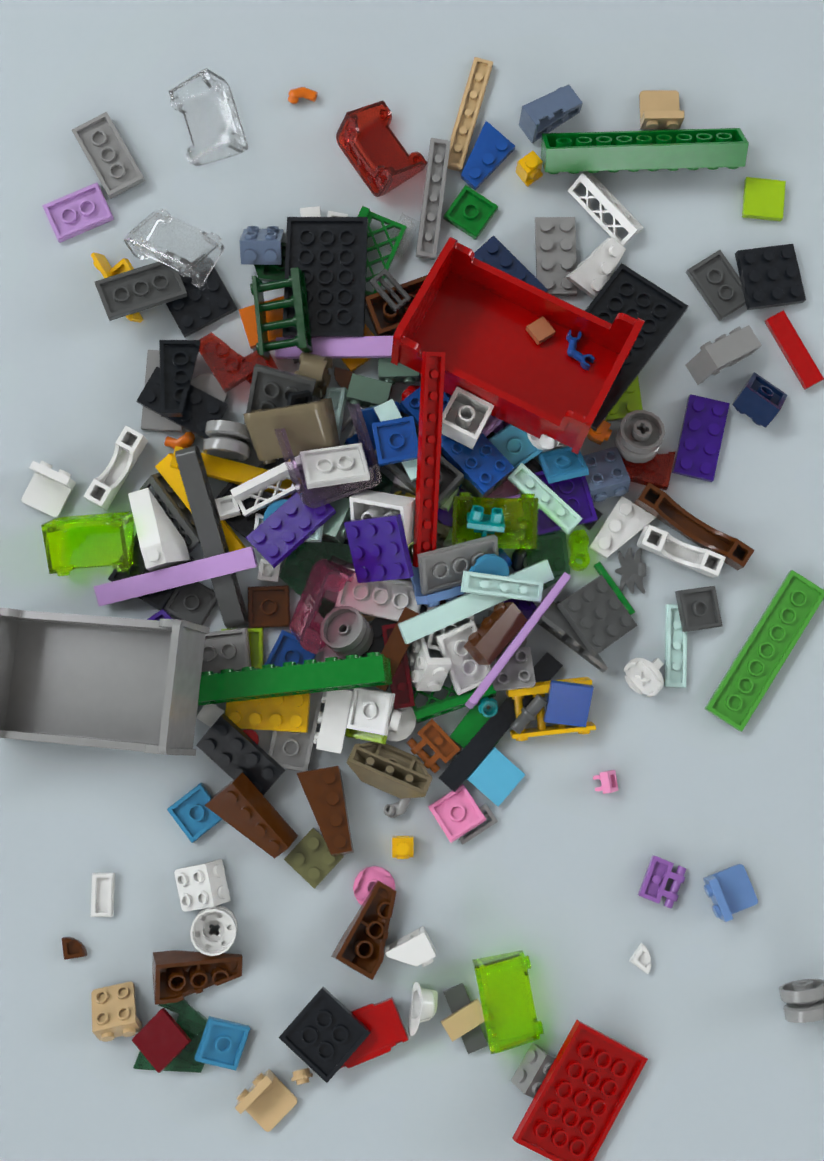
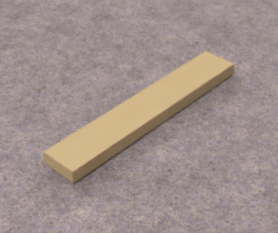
(468, 112)

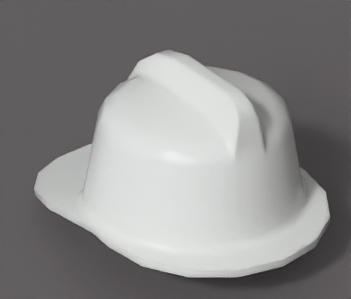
(422, 1007)

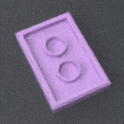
(78, 212)

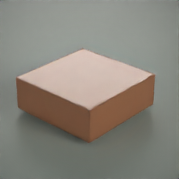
(540, 330)

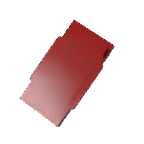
(385, 1028)

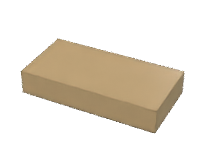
(463, 1020)

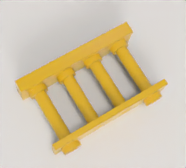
(542, 688)

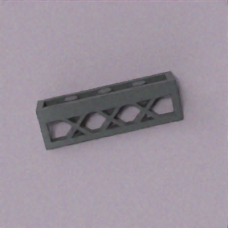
(175, 508)

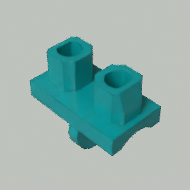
(485, 523)

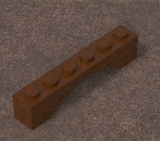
(673, 515)

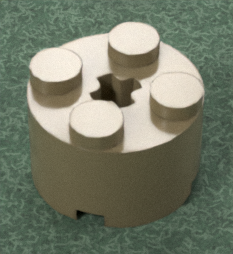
(316, 368)

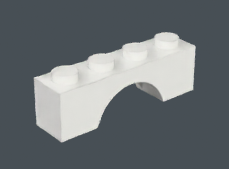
(126, 452)
(692, 557)

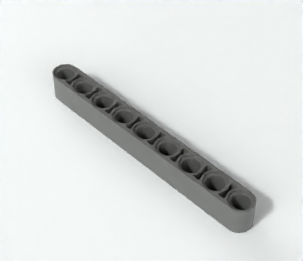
(210, 533)

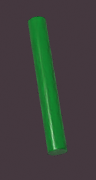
(602, 571)

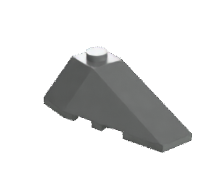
(558, 626)

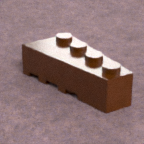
(328, 803)
(252, 816)

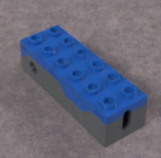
(482, 466)

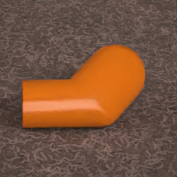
(301, 92)
(184, 441)

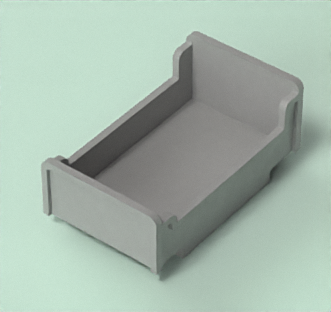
(100, 680)

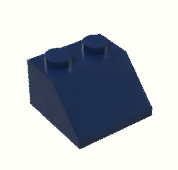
(759, 400)

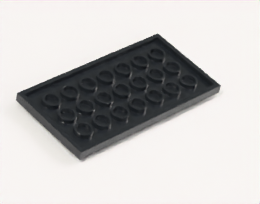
(639, 298)

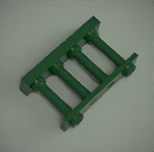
(300, 320)

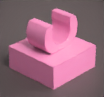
(608, 781)

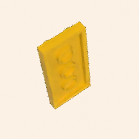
(272, 713)

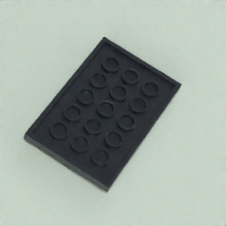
(335, 269)

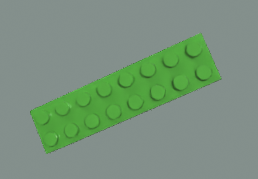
(765, 650)

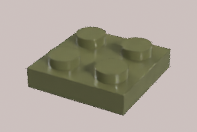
(312, 858)

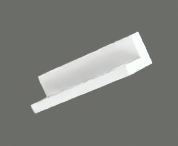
(608, 201)
(262, 482)

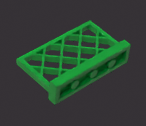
(365, 212)
(445, 705)

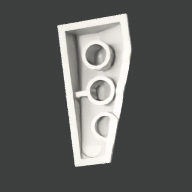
(157, 535)

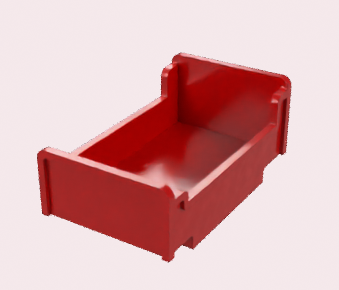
(482, 324)

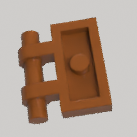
(438, 741)

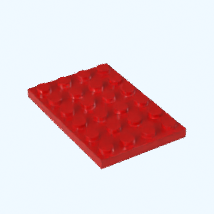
(580, 1096)

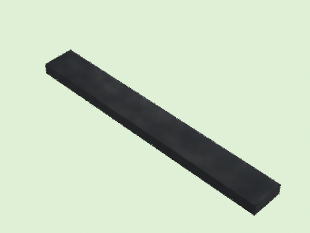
(493, 729)

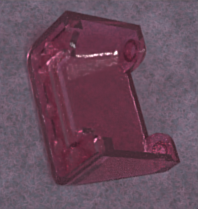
(323, 577)

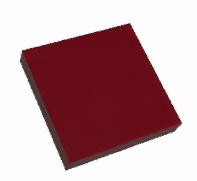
(161, 1040)

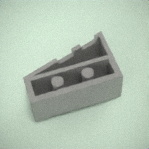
(723, 353)

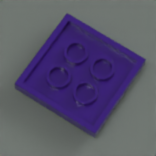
(575, 494)
(379, 548)

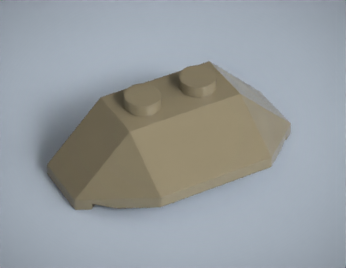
(390, 769)

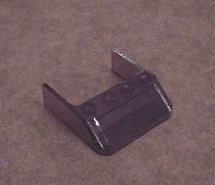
(323, 495)

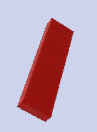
(794, 350)

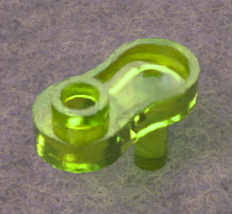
(578, 545)

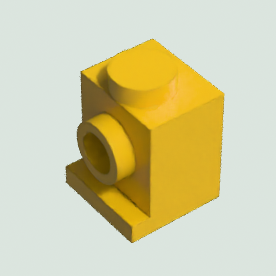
(529, 168)
(402, 847)

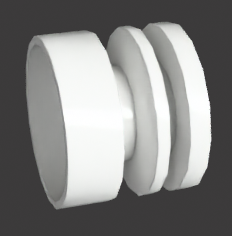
(213, 943)

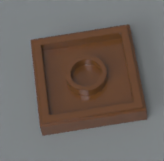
(268, 606)

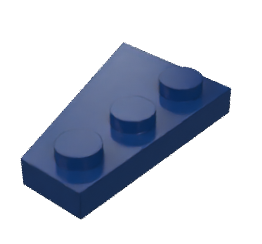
(486, 156)

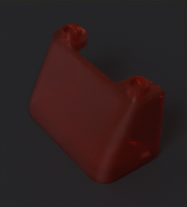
(376, 150)

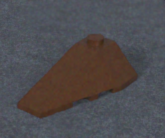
(366, 936)
(187, 972)

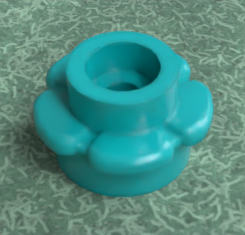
(493, 707)

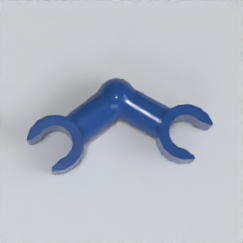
(572, 352)

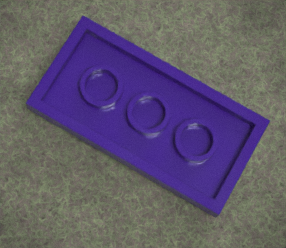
(700, 438)
(288, 529)

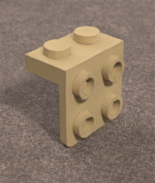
(660, 109)
(114, 1012)
(266, 1100)

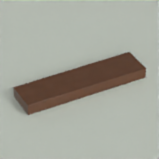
(395, 647)

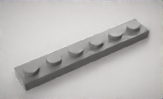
(433, 198)

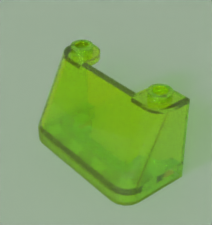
(520, 518)
(89, 542)
(507, 1001)

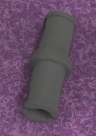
(528, 713)

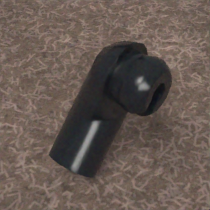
(518, 559)

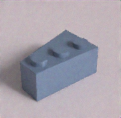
(549, 112)

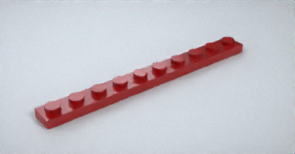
(429, 452)

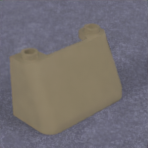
(306, 425)

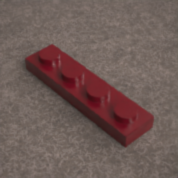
(401, 682)

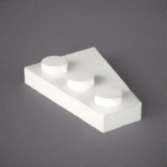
(598, 268)
(620, 526)

